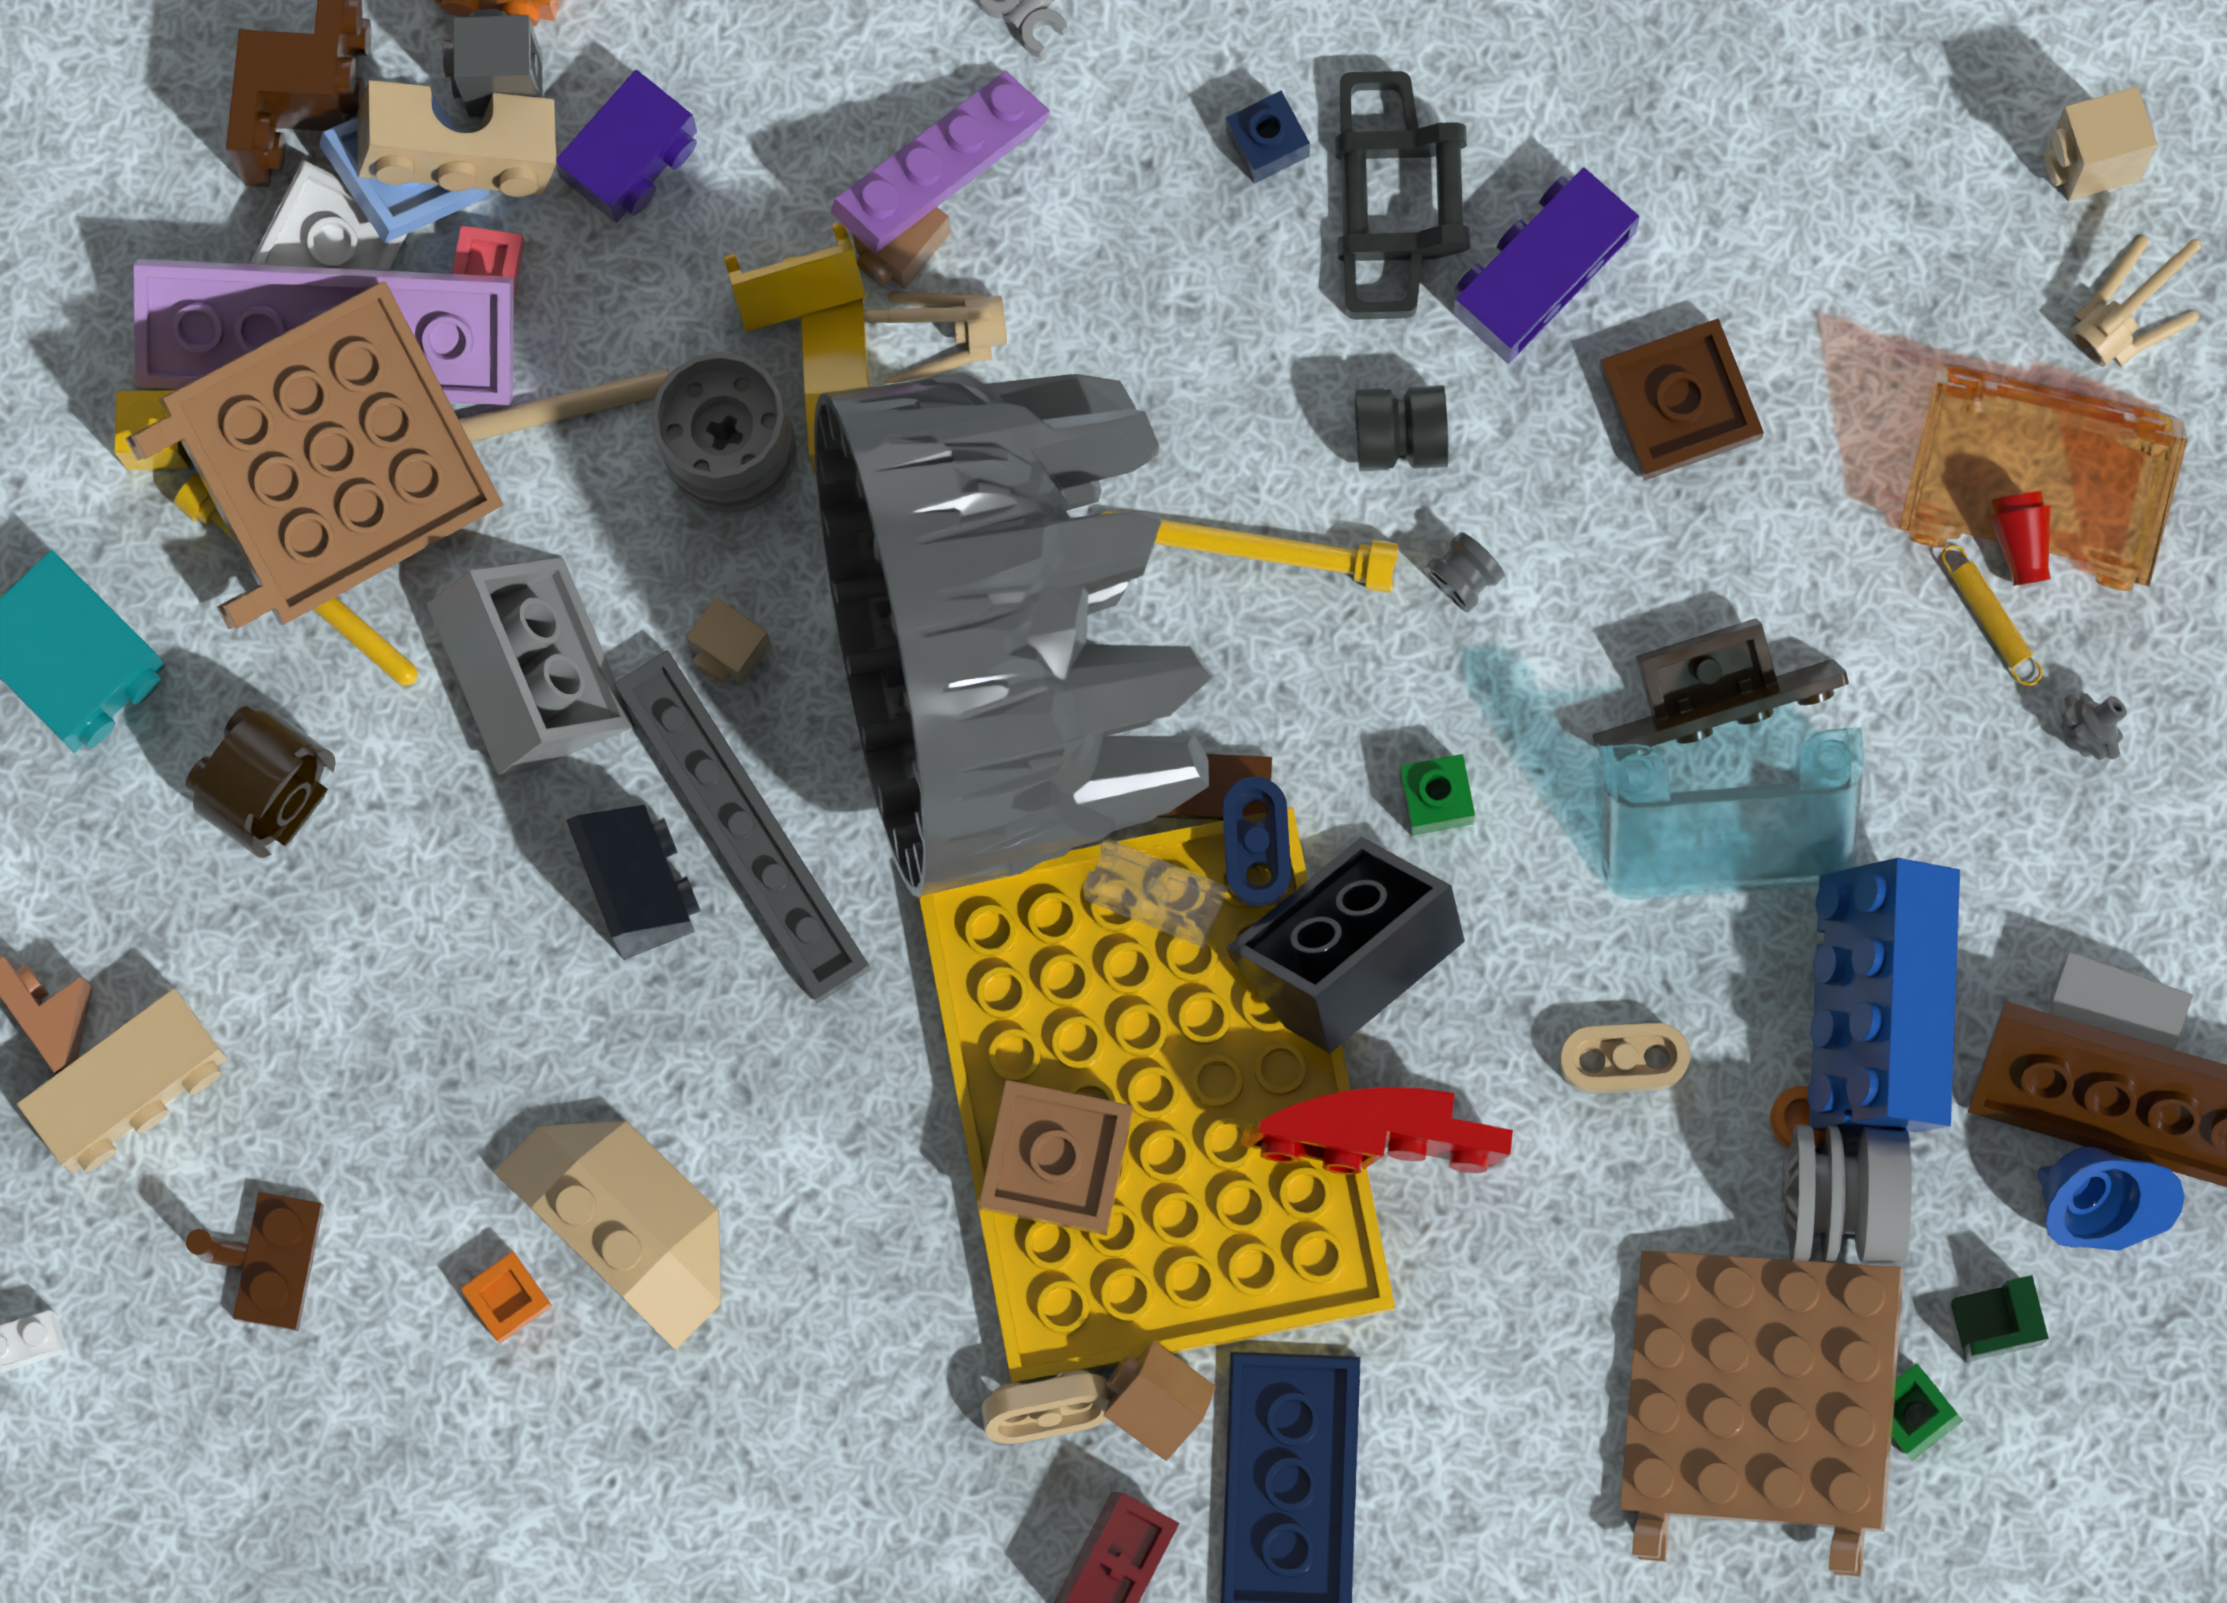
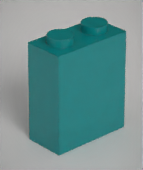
(71, 654)

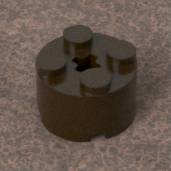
(260, 780)

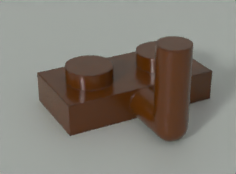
(273, 1262)

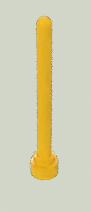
(198, 505)
(1368, 564)

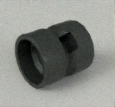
(1401, 428)

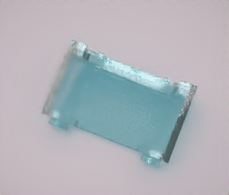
(1727, 837)

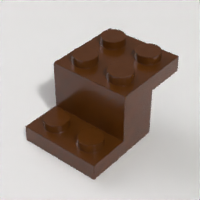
(294, 84)

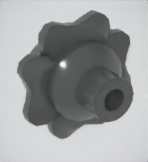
(2093, 726)

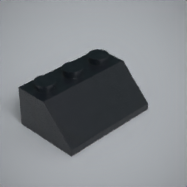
(1348, 943)

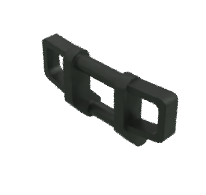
(1353, 149)

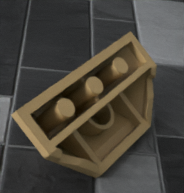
(625, 1218)

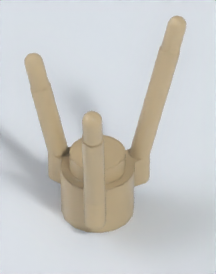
(974, 318)
(2111, 326)

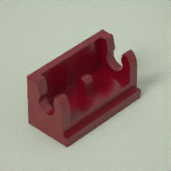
(1119, 1553)

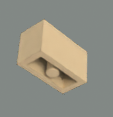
(2101, 144)

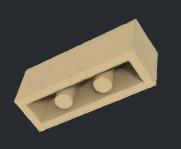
(124, 1083)

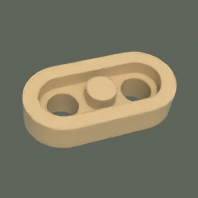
(1623, 1058)
(1045, 1408)

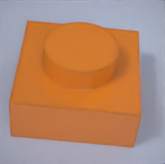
(506, 1297)

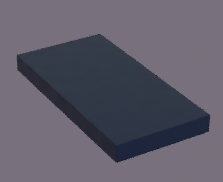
(1290, 1478)

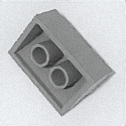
(528, 663)

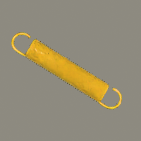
(1991, 614)

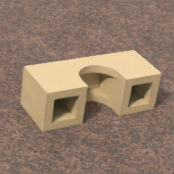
(407, 143)

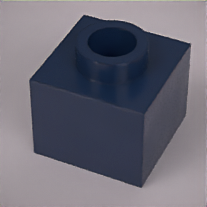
(1267, 155)

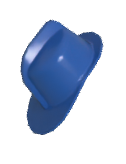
(2108, 1200)

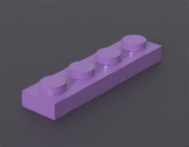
(939, 162)

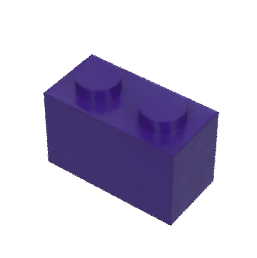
(628, 147)

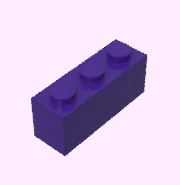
(1544, 263)

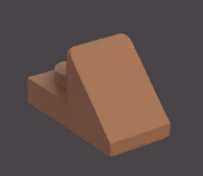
(54, 1025)

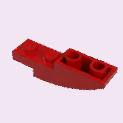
(1357, 1125)

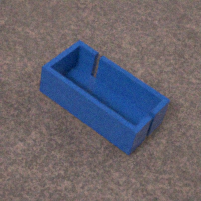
(1884, 997)

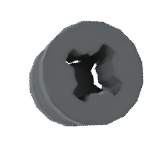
(1464, 571)

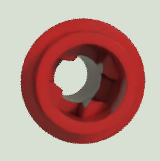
(2023, 535)

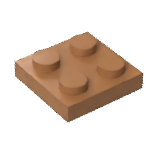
(1056, 1157)

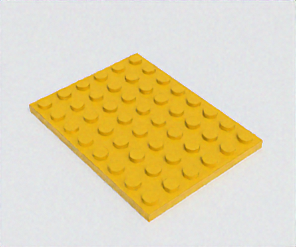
(1103, 1007)

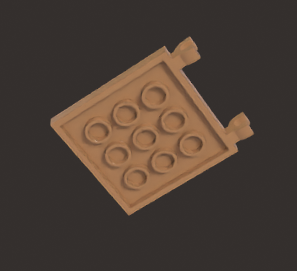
(326, 455)
(1762, 1397)

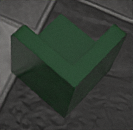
(2000, 1320)

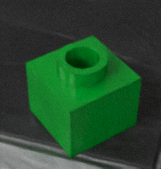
(1433, 815)
(1917, 1388)

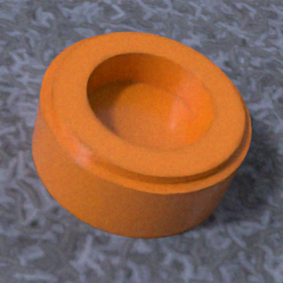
(1789, 1110)

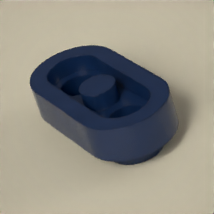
(1256, 843)

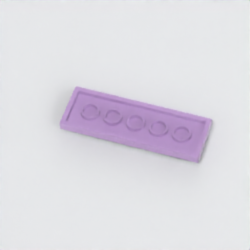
(210, 313)

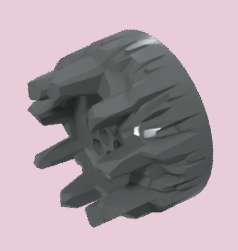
(972, 609)

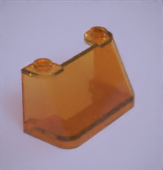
(2096, 460)

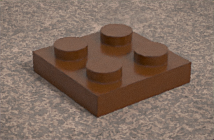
(1681, 399)

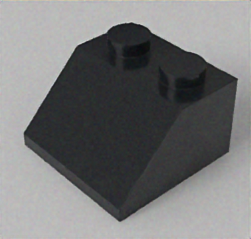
(633, 878)

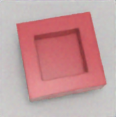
(488, 253)

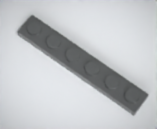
(742, 827)

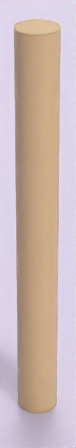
(563, 406)

